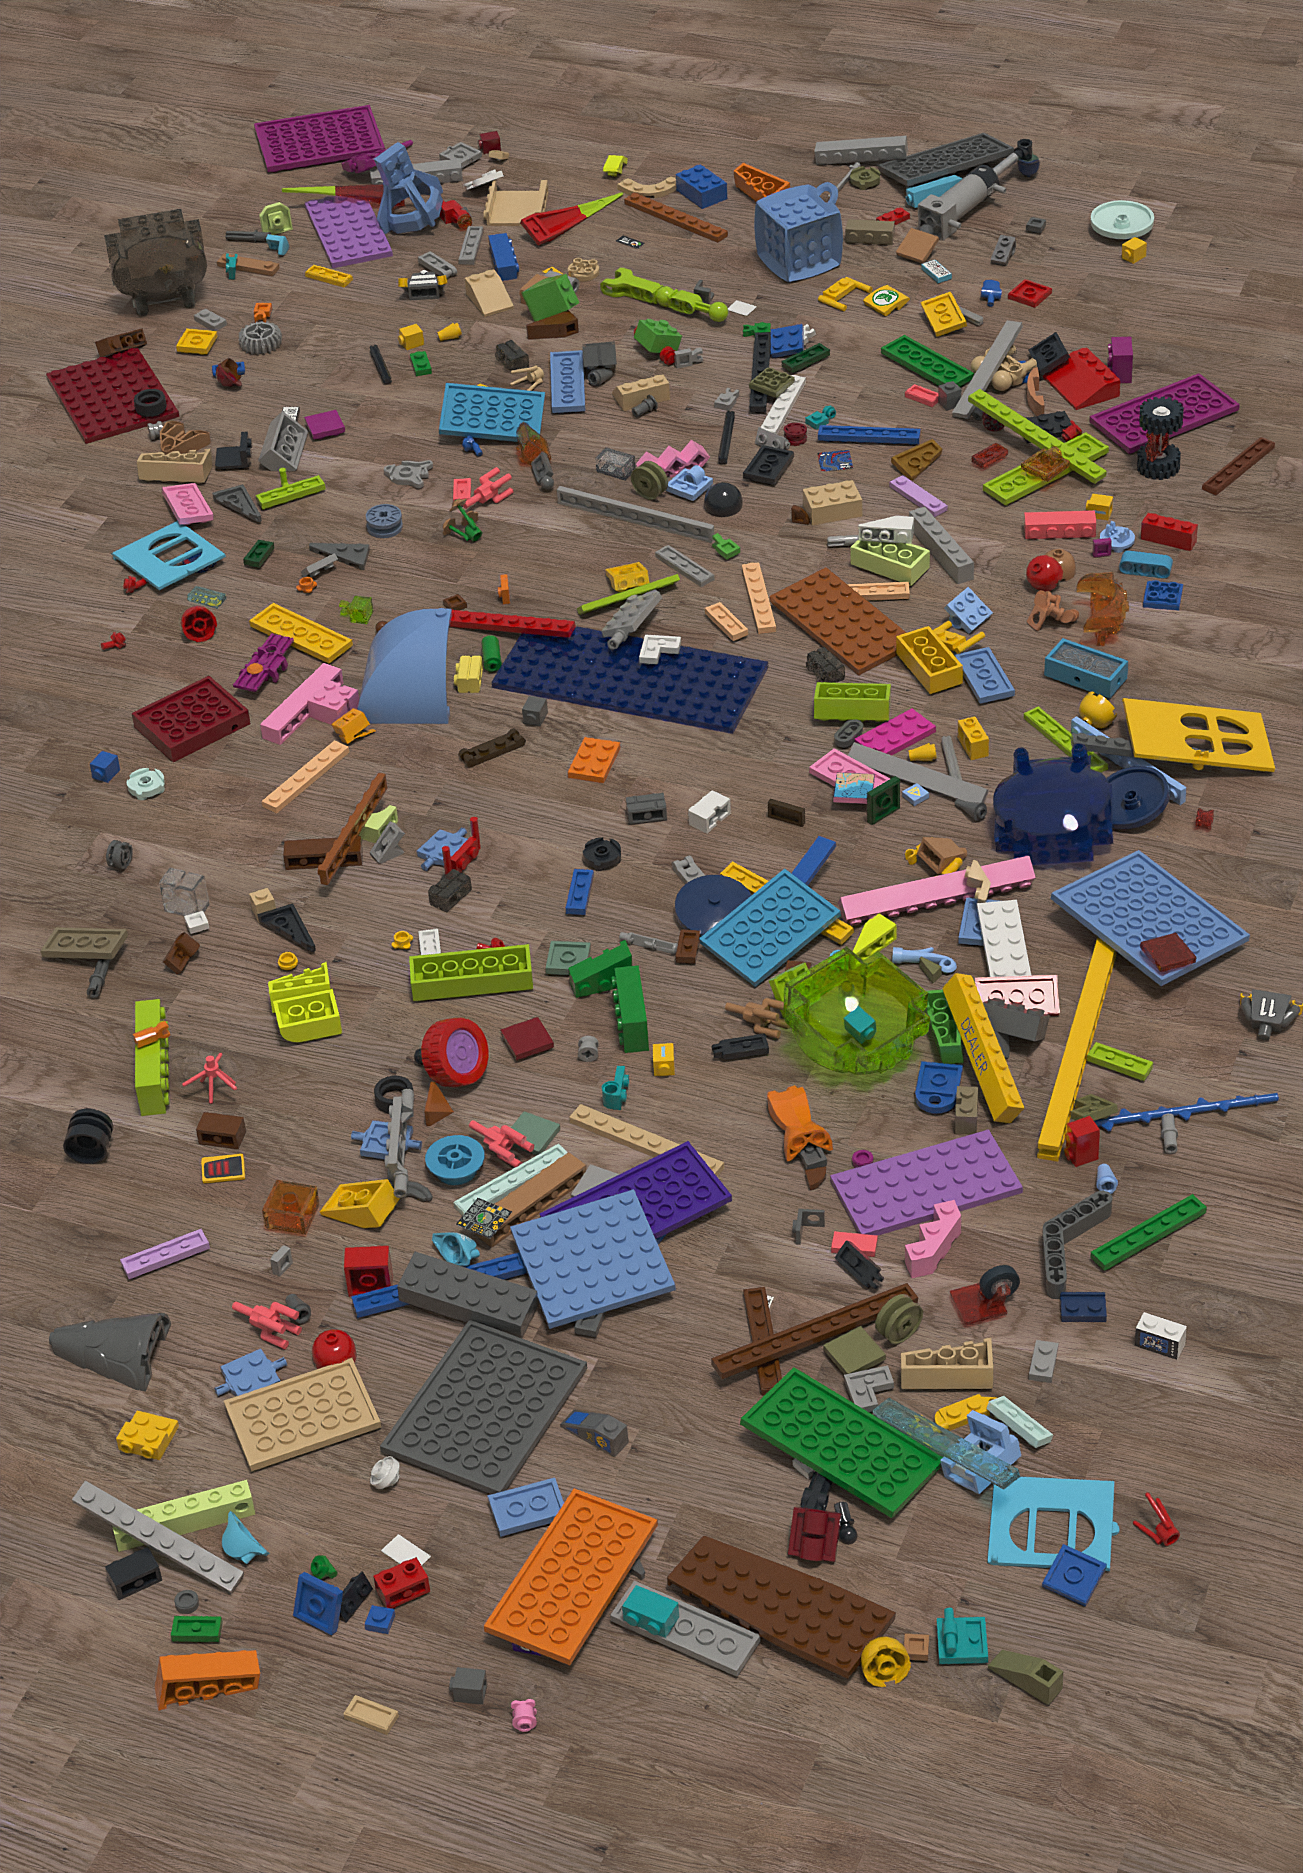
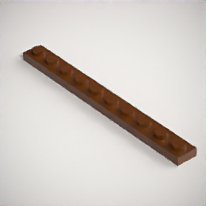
(806, 1333)

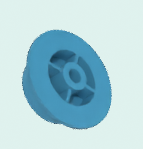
(455, 1159)

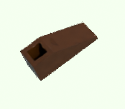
(555, 326)
(121, 342)

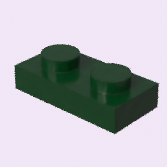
(258, 553)

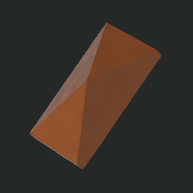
(436, 1106)

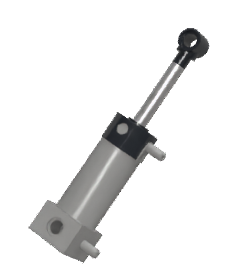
(974, 188)

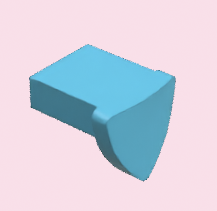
(278, 243)

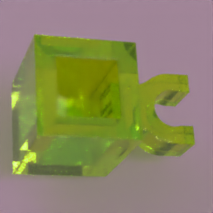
(359, 609)

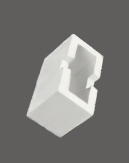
(708, 811)

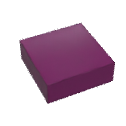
(1102, 547)

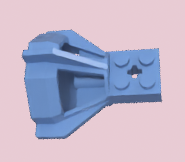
(404, 181)

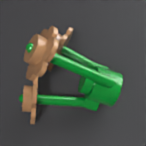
(469, 519)

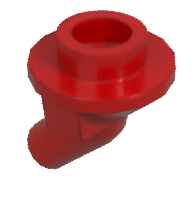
(131, 584)
(118, 640)
(495, 942)

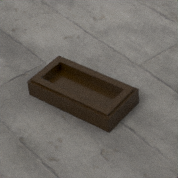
(786, 812)

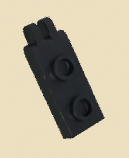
(741, 1047)
(859, 1265)

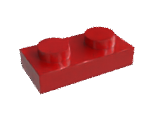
(898, 215)

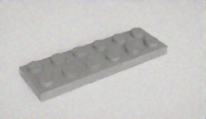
(700, 1635)

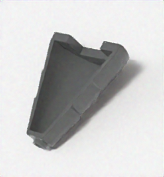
(113, 1346)

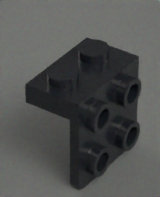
(235, 456)

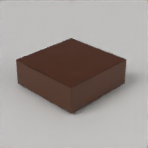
(455, 603)

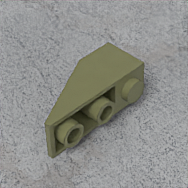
(1029, 1674)

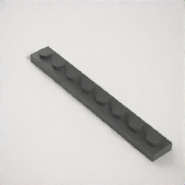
(1112, 746)

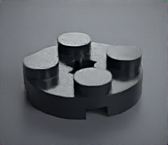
(598, 861)

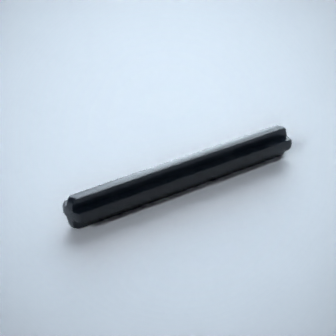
(726, 437)

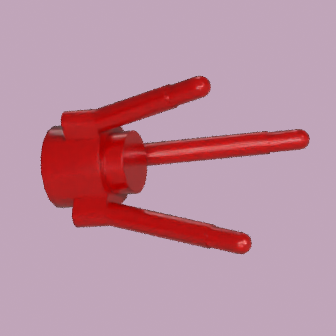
(1165, 1529)

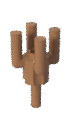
(761, 1015)

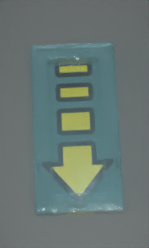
(206, 597)

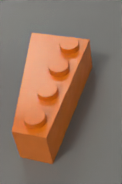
(757, 183)

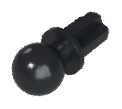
(847, 1534)

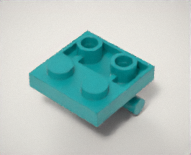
(961, 1639)

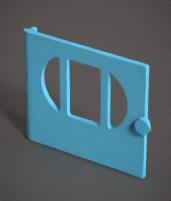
(161, 574)
(1087, 1497)

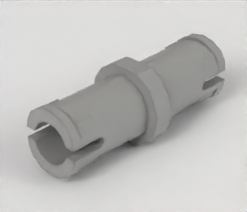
(1169, 1133)

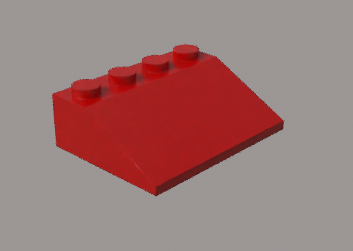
(1084, 380)

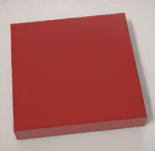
(1029, 293)

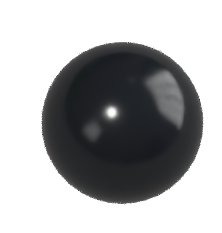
(723, 500)

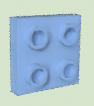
(690, 483)
(967, 611)

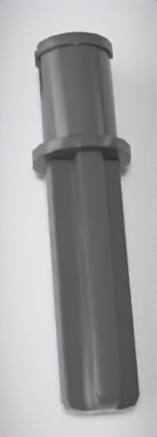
(241, 235)
(97, 979)

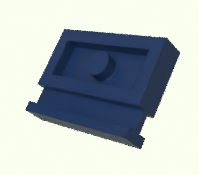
(1083, 1307)

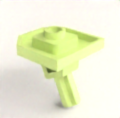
(275, 219)

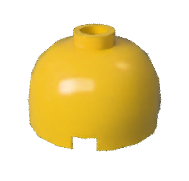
(1096, 711)
(885, 1661)

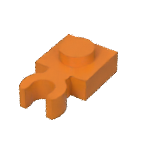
(262, 311)
(503, 591)

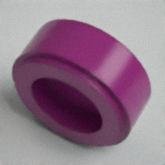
(862, 1158)

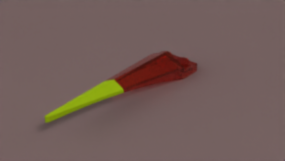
(363, 192)

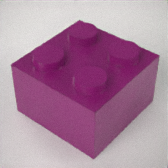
(1121, 358)

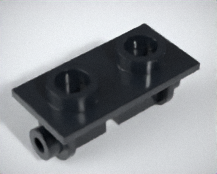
(354, 1595)

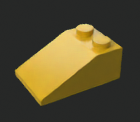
(361, 1203)

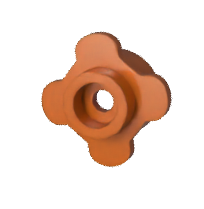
(306, 584)

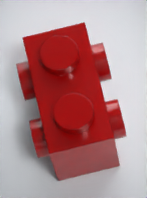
(401, 1583)

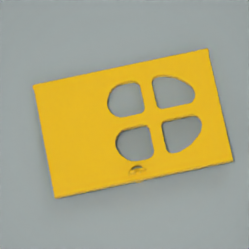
(1160, 735)

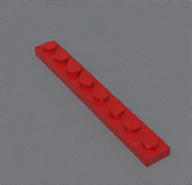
(512, 623)

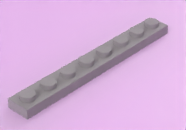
(158, 1537)

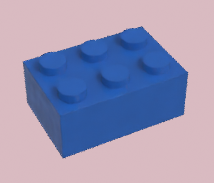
(701, 186)

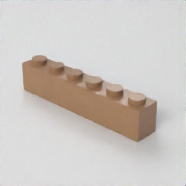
(538, 1194)

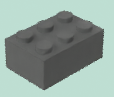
(1016, 1020)

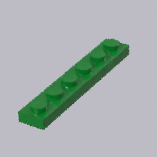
(1148, 1232)

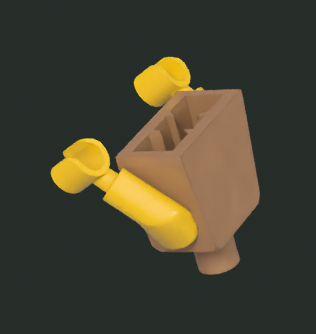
(939, 854)

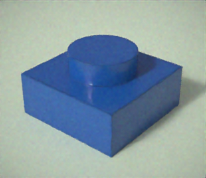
(380, 1619)

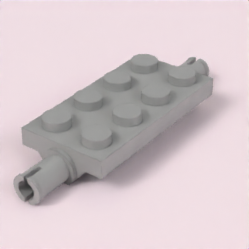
(630, 617)
(397, 1129)

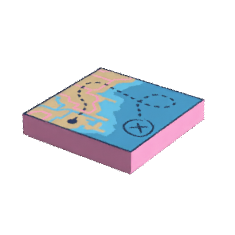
(853, 787)

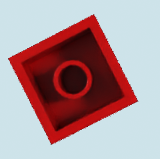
(367, 1269)

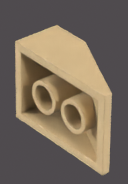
(488, 293)

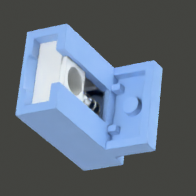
(992, 1438)

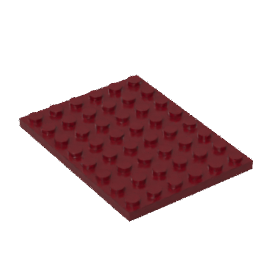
(102, 394)

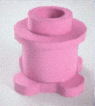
(524, 1715)

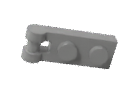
(437, 264)
(687, 874)

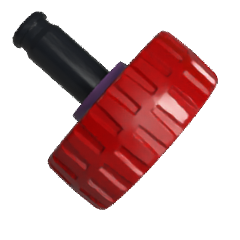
(454, 1052)

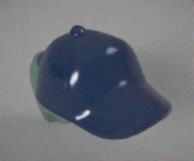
(1030, 166)

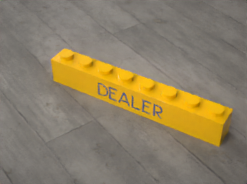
(983, 1048)

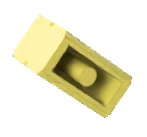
(469, 674)

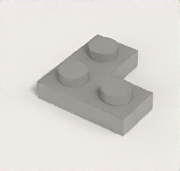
(864, 1383)

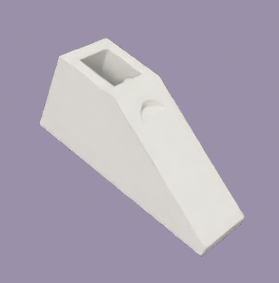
(892, 529)

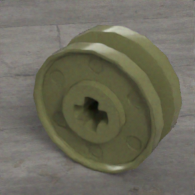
(649, 480)
(899, 1319)

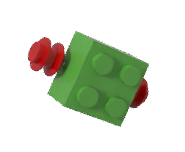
(658, 338)

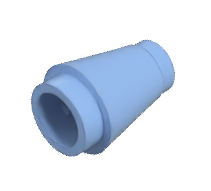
(1106, 1179)

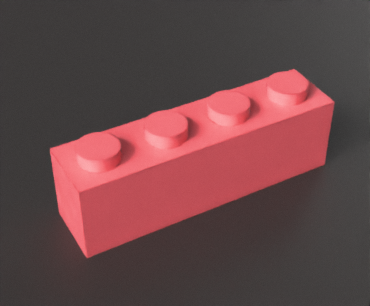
(1059, 524)

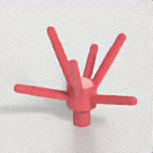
(212, 1070)

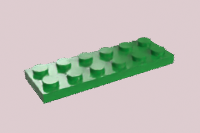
(926, 362)

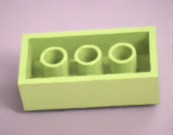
(893, 560)

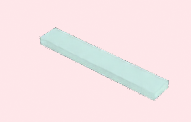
(511, 1180)

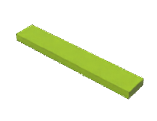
(624, 595)
(1059, 735)

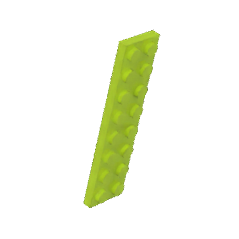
(1019, 483)

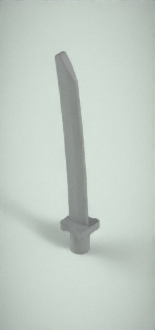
(847, 177)

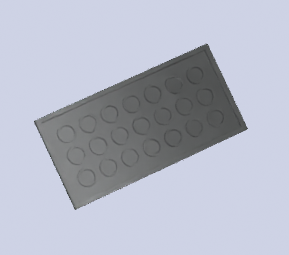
(946, 159)

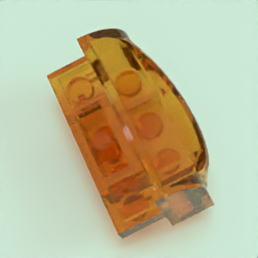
(1108, 611)

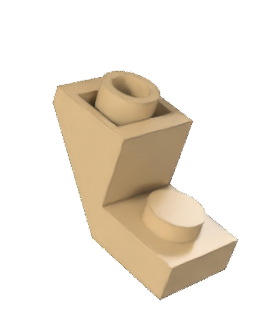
(978, 880)

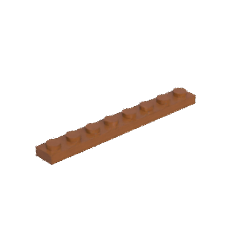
(676, 217)
(352, 829)

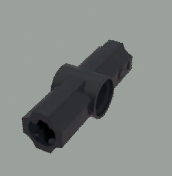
(817, 1494)

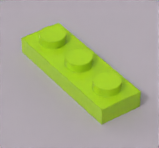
(1120, 1061)

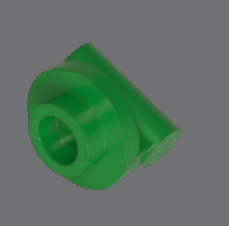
(322, 1567)

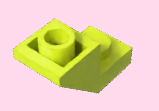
(614, 165)

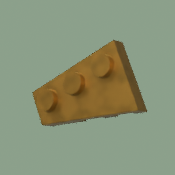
(917, 459)

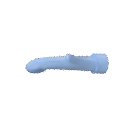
(913, 956)

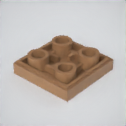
(917, 245)

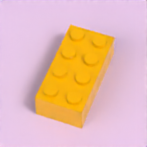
(929, 659)

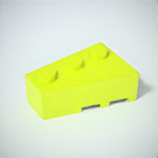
(302, 984)

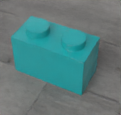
(650, 1611)

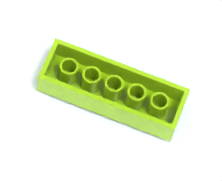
(470, 972)
(151, 1061)

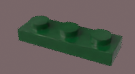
(805, 358)

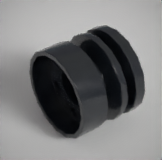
(88, 1136)

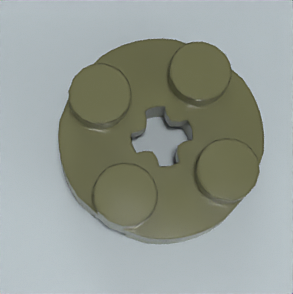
(864, 177)

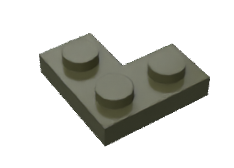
(1093, 1106)

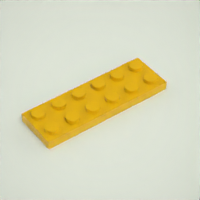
(307, 635)

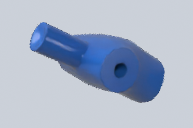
(991, 290)

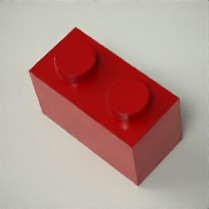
(1082, 1141)

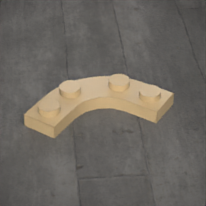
(657, 190)

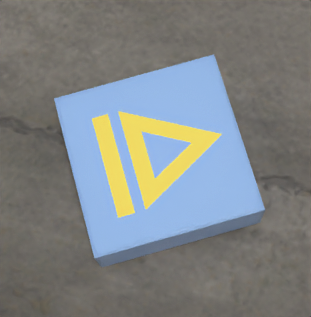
(915, 794)

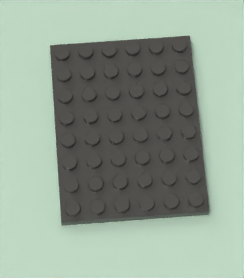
(484, 1407)

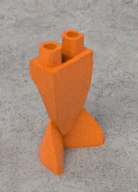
(792, 1114)

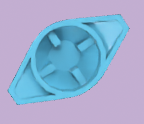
(456, 1247)
(239, 1541)

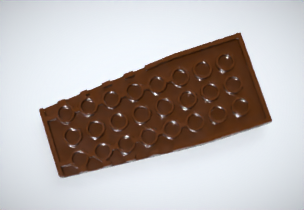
(783, 1604)

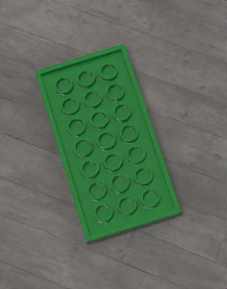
(842, 1442)

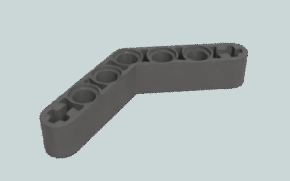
(1064, 1229)

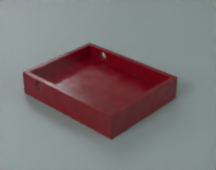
(191, 718)

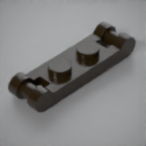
(492, 748)

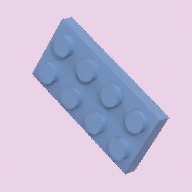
(985, 675)

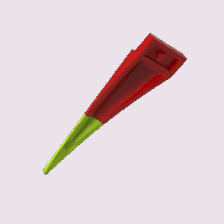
(551, 224)

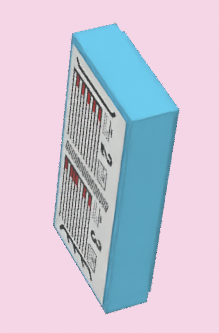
(936, 271)

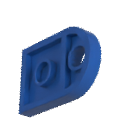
(939, 1084)

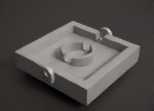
(465, 152)

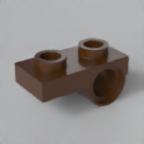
(180, 952)

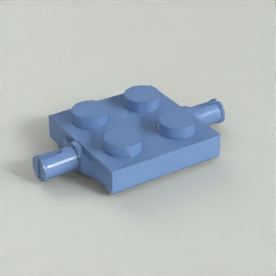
(432, 849)
(375, 1140)
(249, 1373)

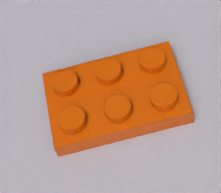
(594, 760)

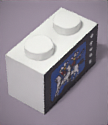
(1160, 1336)

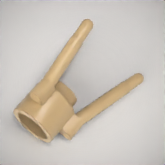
(535, 374)

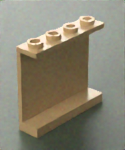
(509, 207)

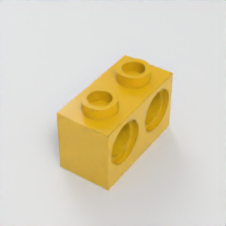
(973, 738)

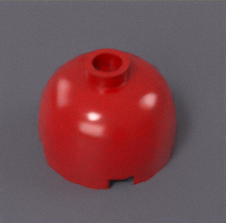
(1044, 573)
(198, 623)
(333, 1348)

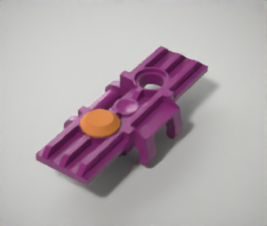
(264, 663)

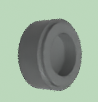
(186, 1601)

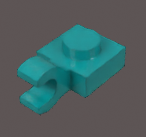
(231, 265)

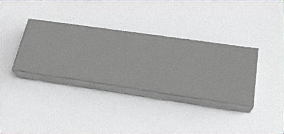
(471, 245)
(684, 566)

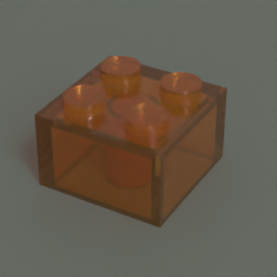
(290, 1207)

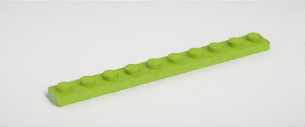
(1035, 434)

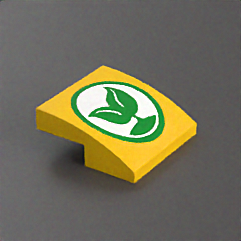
(885, 300)

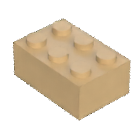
(832, 502)

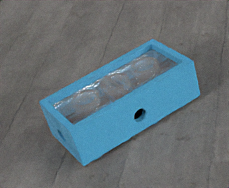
(1086, 668)

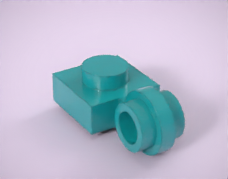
(817, 418)

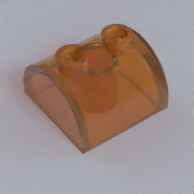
(530, 444)

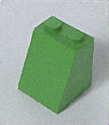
(550, 297)

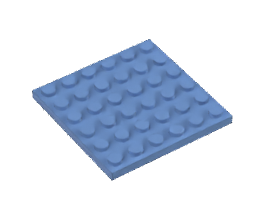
(592, 1258)

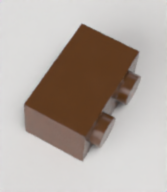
(221, 1130)

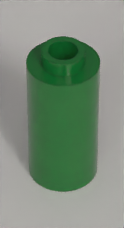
(491, 653)

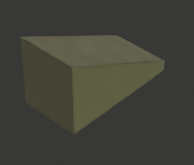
(931, 969)

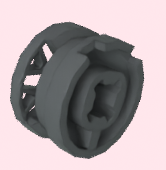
(119, 854)

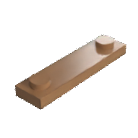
(251, 265)

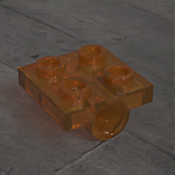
(1046, 463)

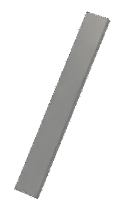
(988, 367)
(918, 774)

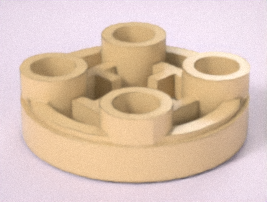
(583, 269)

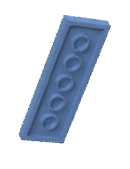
(567, 381)

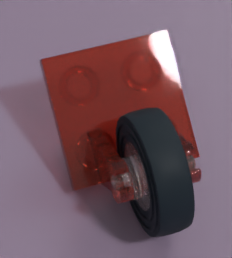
(987, 1297)

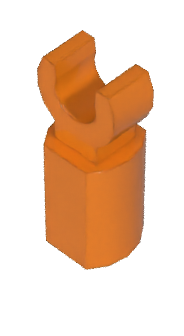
(151, 1034)

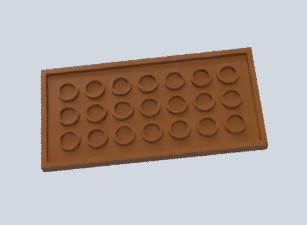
(840, 620)

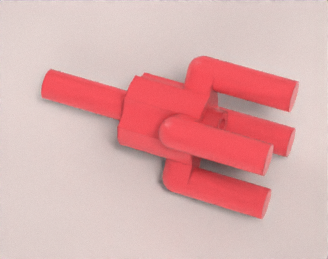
(489, 489)
(502, 1140)
(270, 1321)

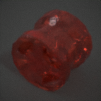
(1204, 818)

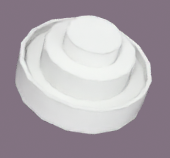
(385, 1473)

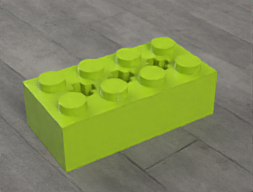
(852, 701)

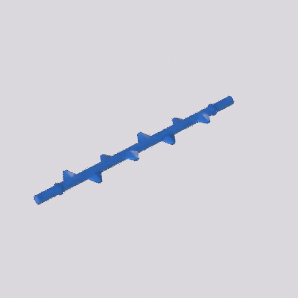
(1185, 1111)

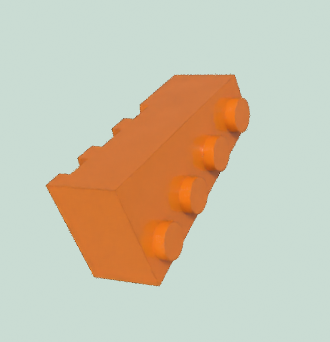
(205, 1676)

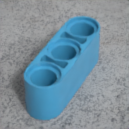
(1145, 564)

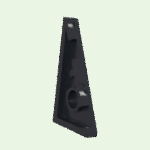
(289, 924)

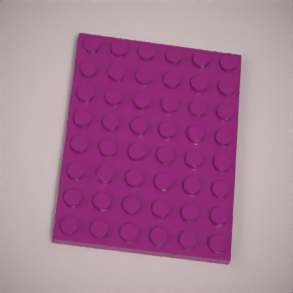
(318, 138)

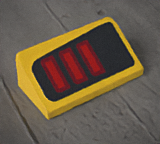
(223, 1168)

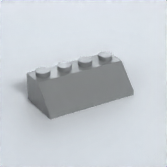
(283, 444)

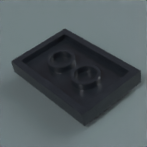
(1049, 353)
(1051, 423)
(768, 465)

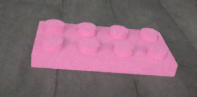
(187, 503)
(836, 761)

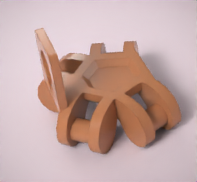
(1042, 605)

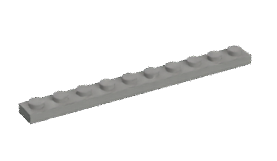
(635, 514)

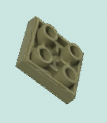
(771, 382)
(854, 1351)

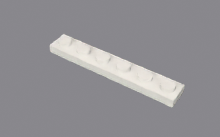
(783, 406)

